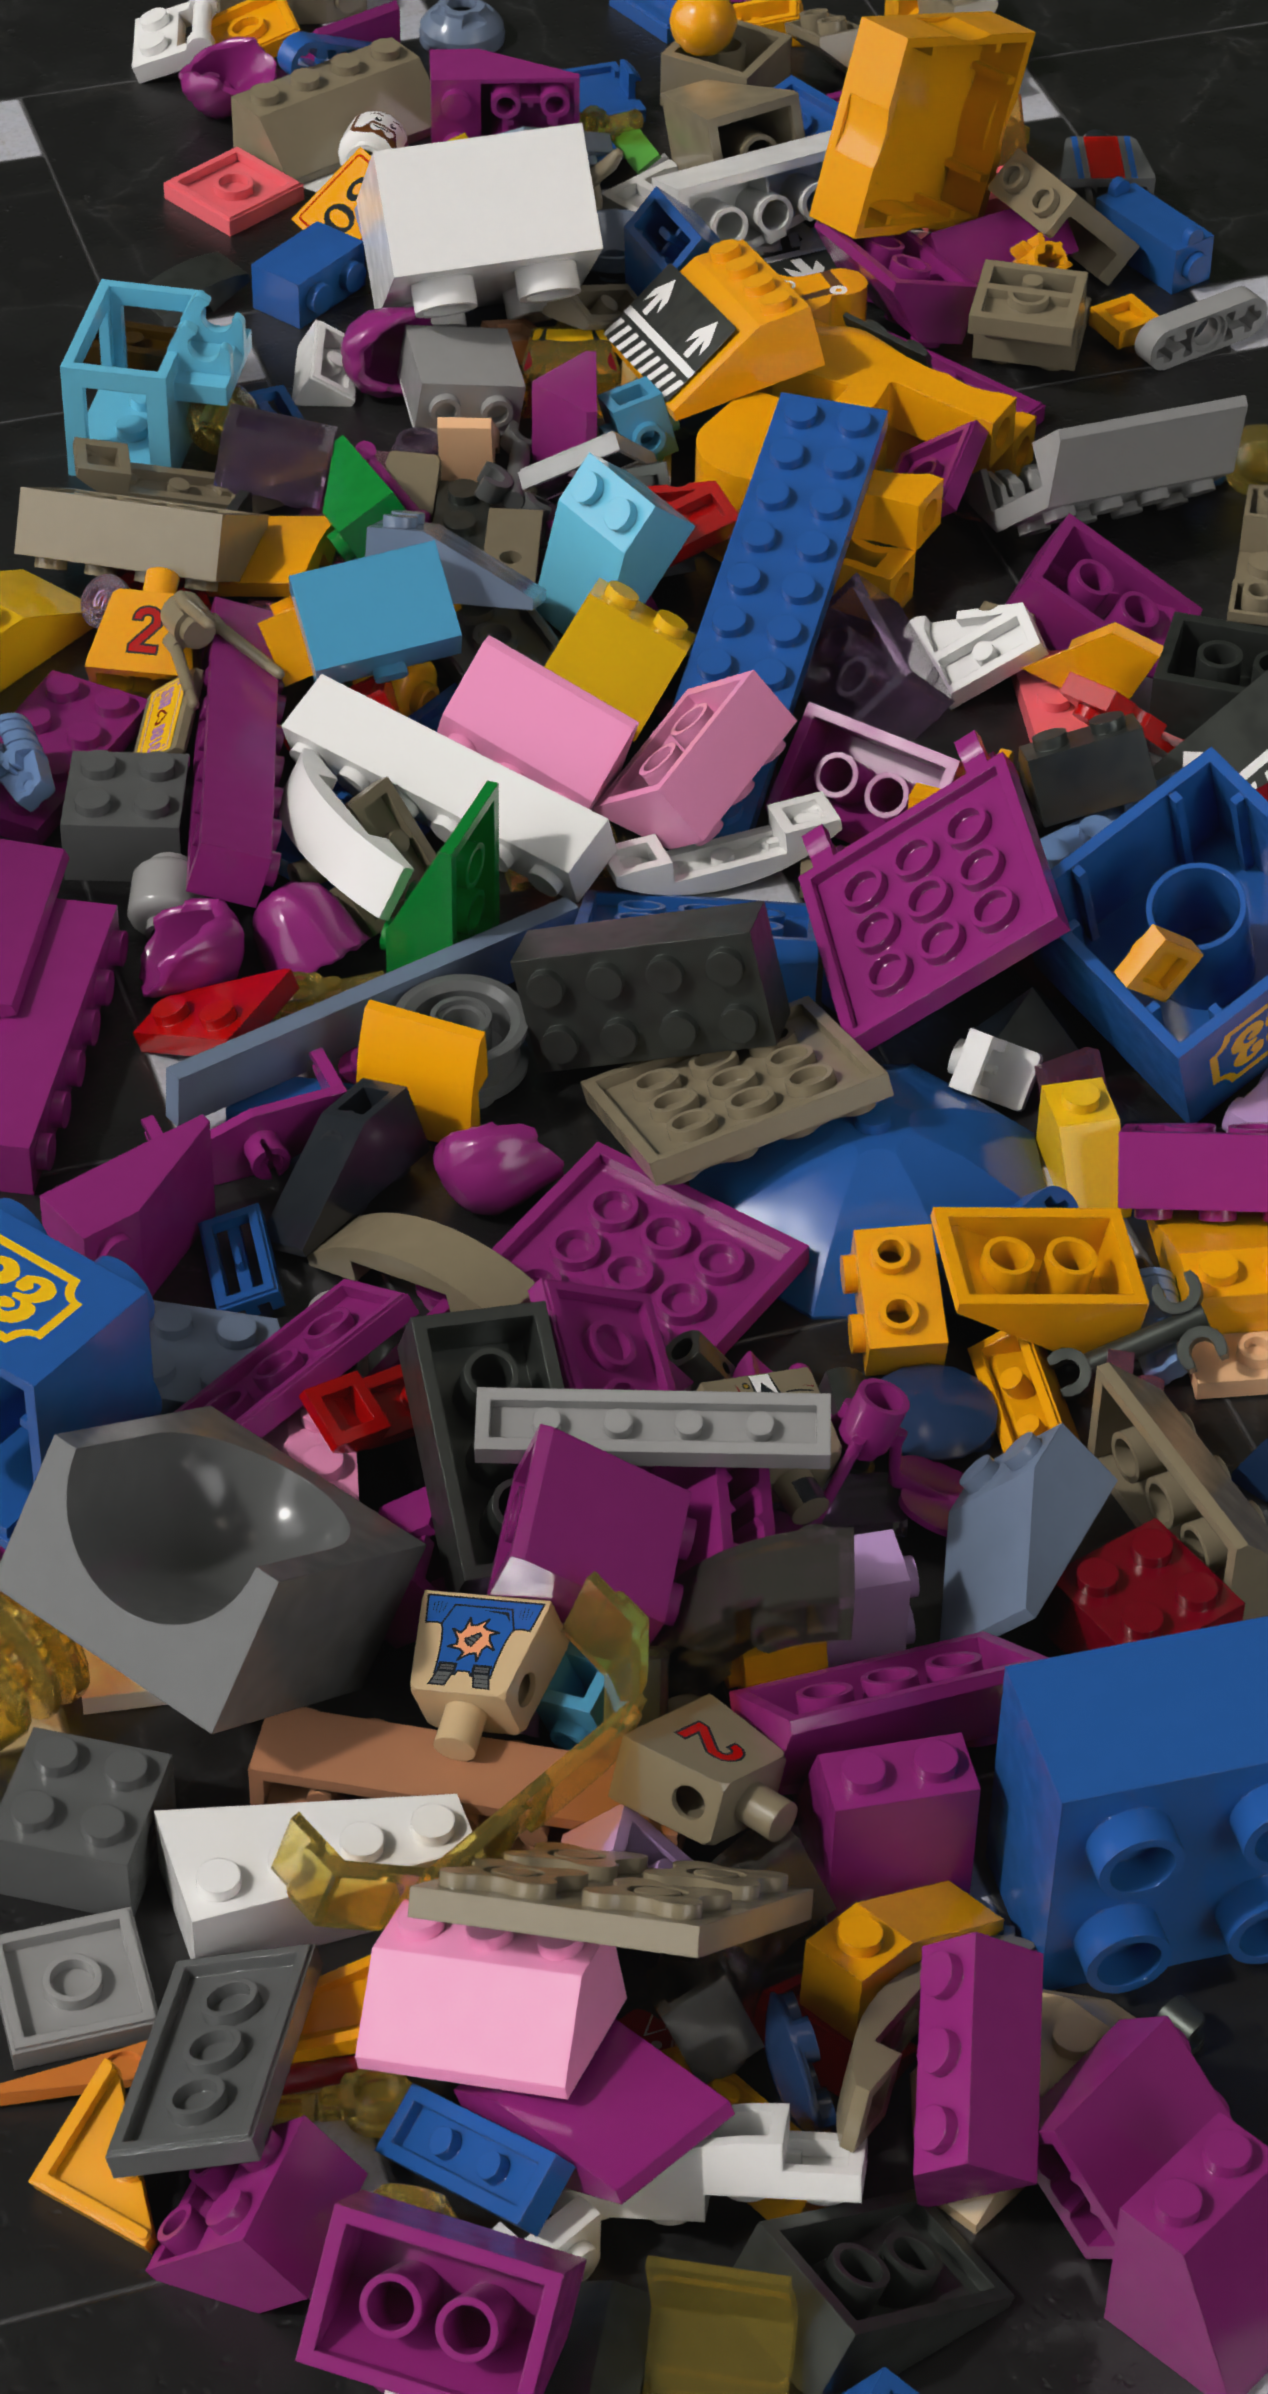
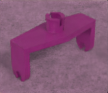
(268, 1133)

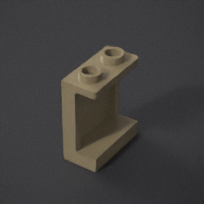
(1049, 203)

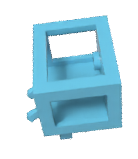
(146, 405)

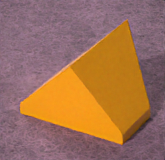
(1106, 656)

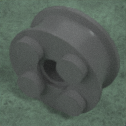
(484, 1006)

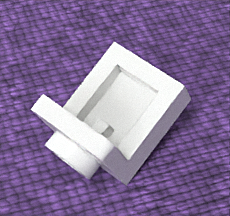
(993, 1069)

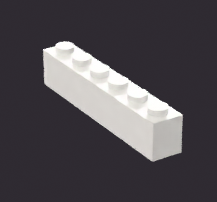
(540, 831)

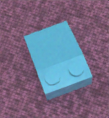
(610, 531)

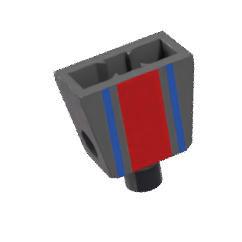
(1097, 159)

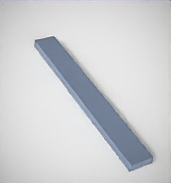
(283, 1046)

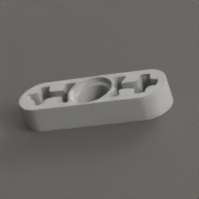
(1170, 337)

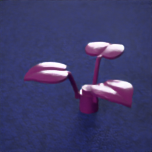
(869, 1429)

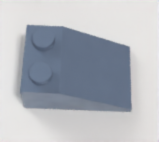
(469, 571)
(1018, 1530)

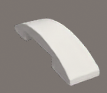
(336, 844)
(727, 860)

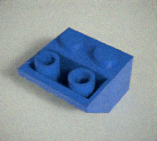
(662, 234)

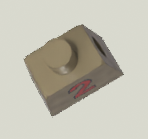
(704, 1774)

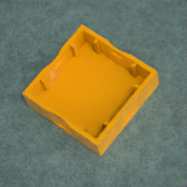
(920, 122)

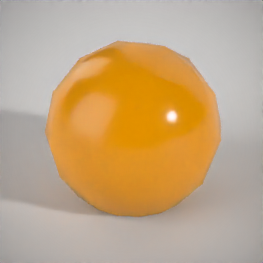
(703, 25)

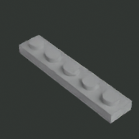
(662, 1425)

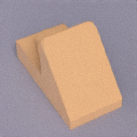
(466, 446)

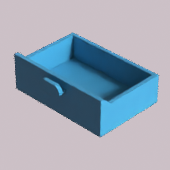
(376, 614)

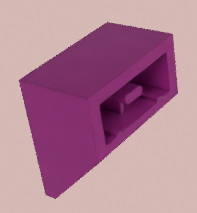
(259, 2226)

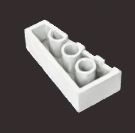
(754, 192)
(222, 1860)

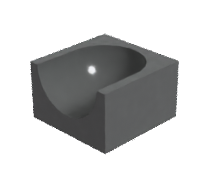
(207, 1566)

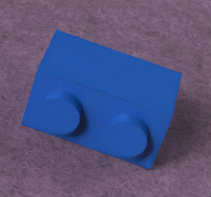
(308, 274)

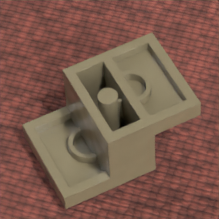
(1029, 315)

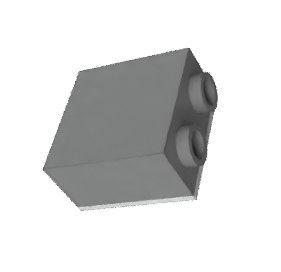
(460, 375)

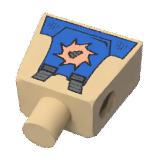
(482, 1665)

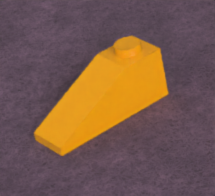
(877, 1941)

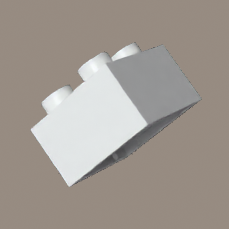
(480, 224)

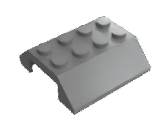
(1114, 467)

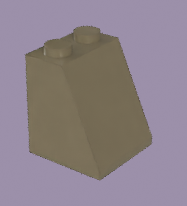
(728, 119)

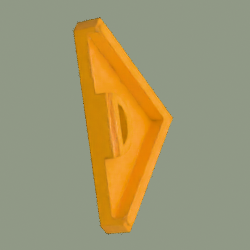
(77, 2170)

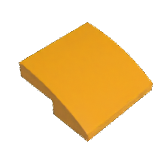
(285, 549)
(431, 1057)

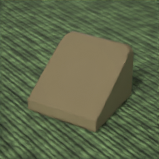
(417, 476)

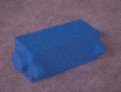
(1172, 246)

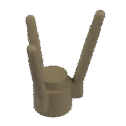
(194, 627)

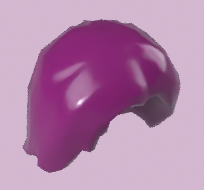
(224, 72)
(374, 347)
(303, 928)
(192, 948)
(495, 1167)

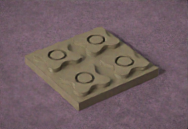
(724, 1105)
(613, 1899)

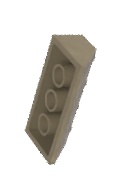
(304, 115)
(135, 535)
(1175, 1478)

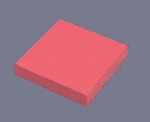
(233, 191)

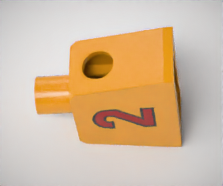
(129, 639)

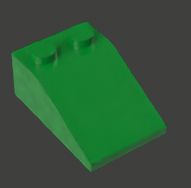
(354, 500)
(456, 891)

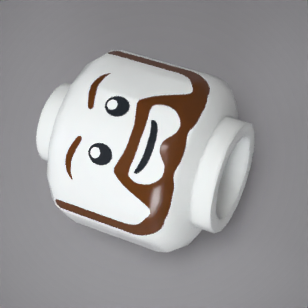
(372, 133)

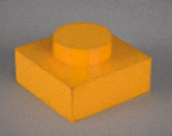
(1120, 319)
(1158, 963)

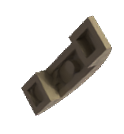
(108, 470)
(424, 1255)
(875, 2057)

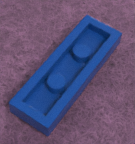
(475, 2159)

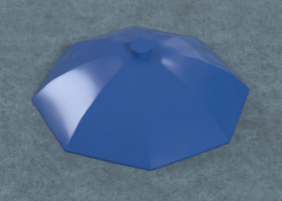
(878, 1172)

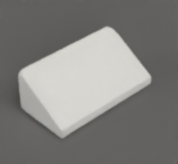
(320, 371)

